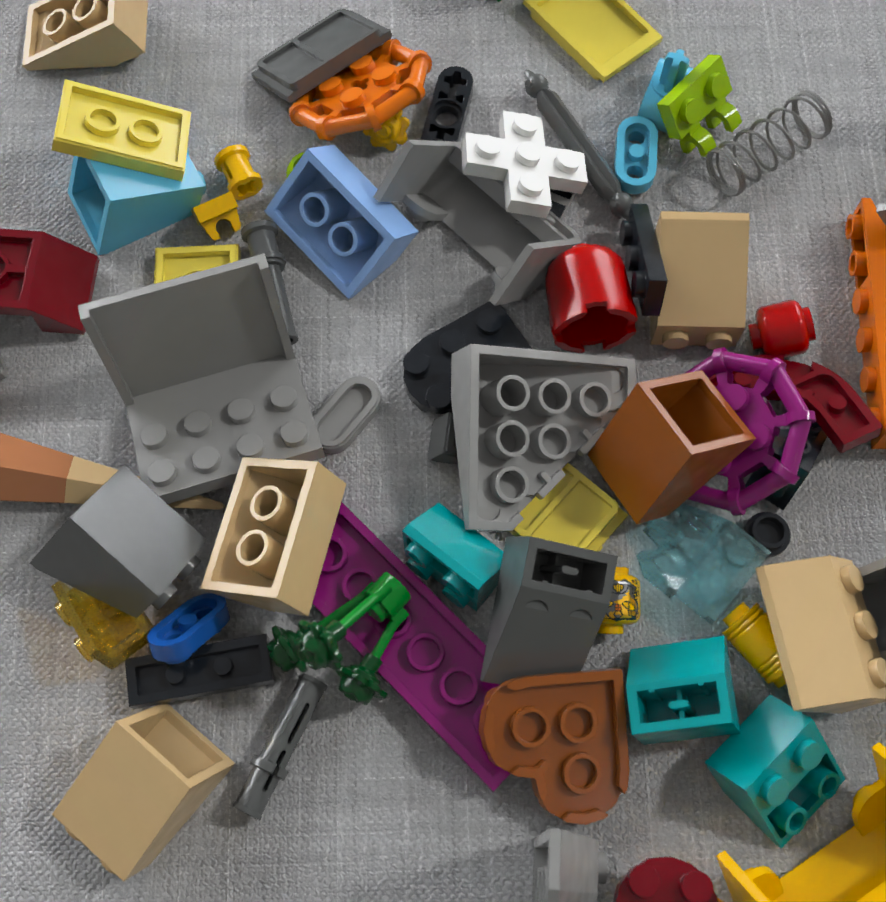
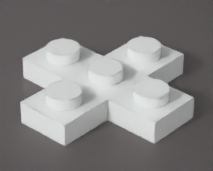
(523, 164)

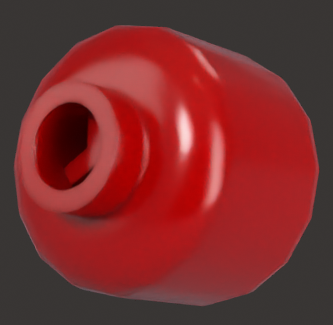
(782, 329)

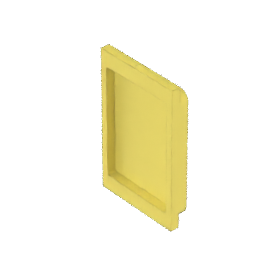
(596, 33)
(572, 513)

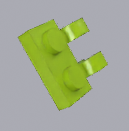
(696, 97)

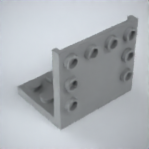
(204, 376)

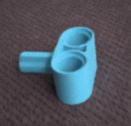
(664, 79)

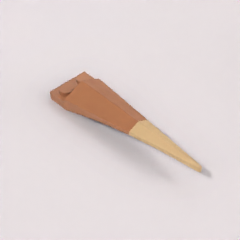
(50, 476)

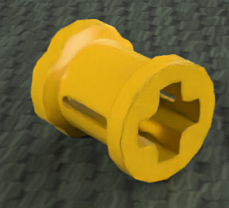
(238, 171)

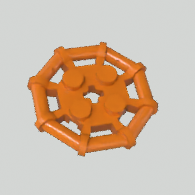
(364, 92)

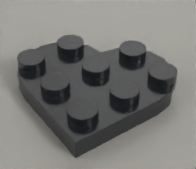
(429, 361)

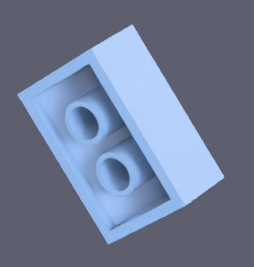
(337, 221)

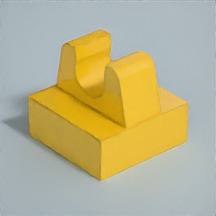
(219, 208)

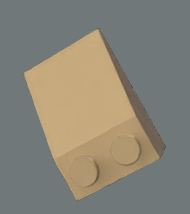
(84, 33)

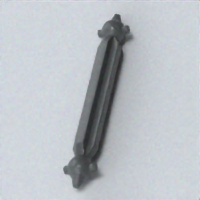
(575, 139)

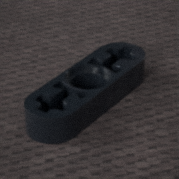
(442, 103)

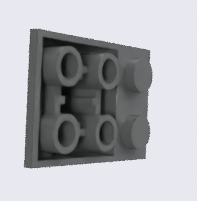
(546, 608)

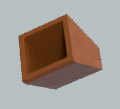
(668, 443)

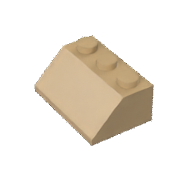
(275, 534)
(823, 634)

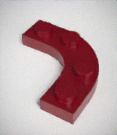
(835, 403)

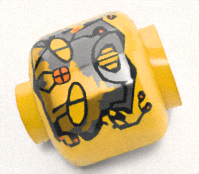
(624, 603)

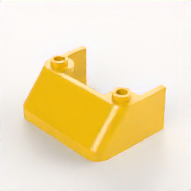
(842, 871)

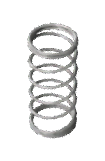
(732, 158)

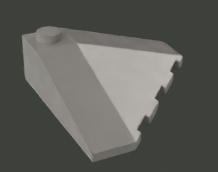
(523, 420)
(567, 867)

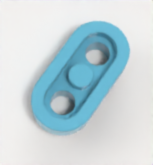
(636, 158)

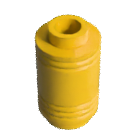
(753, 638)

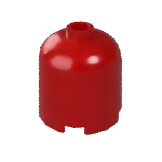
(589, 299)

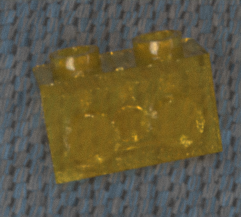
(102, 630)

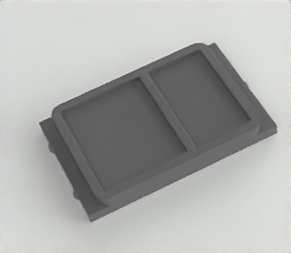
(319, 53)

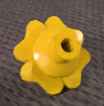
(391, 134)

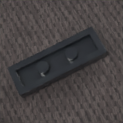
(643, 260)
(207, 672)

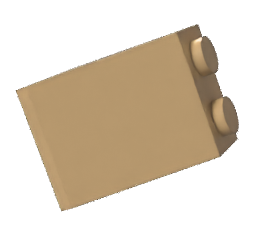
(706, 279)
(141, 788)

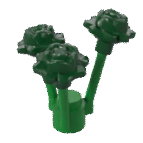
(319, 645)

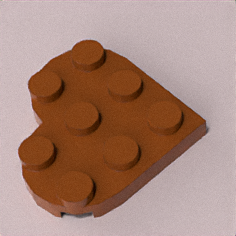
(564, 736)

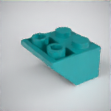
(453, 556)
(681, 691)
(777, 769)

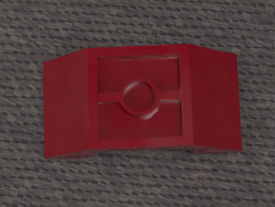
(45, 279)

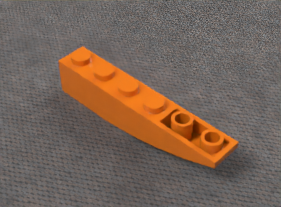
(869, 302)

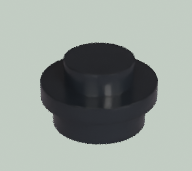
(769, 531)

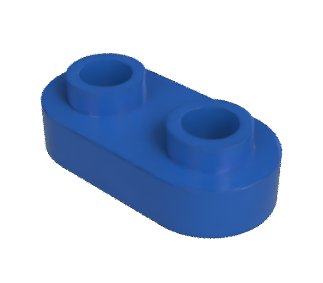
(188, 628)

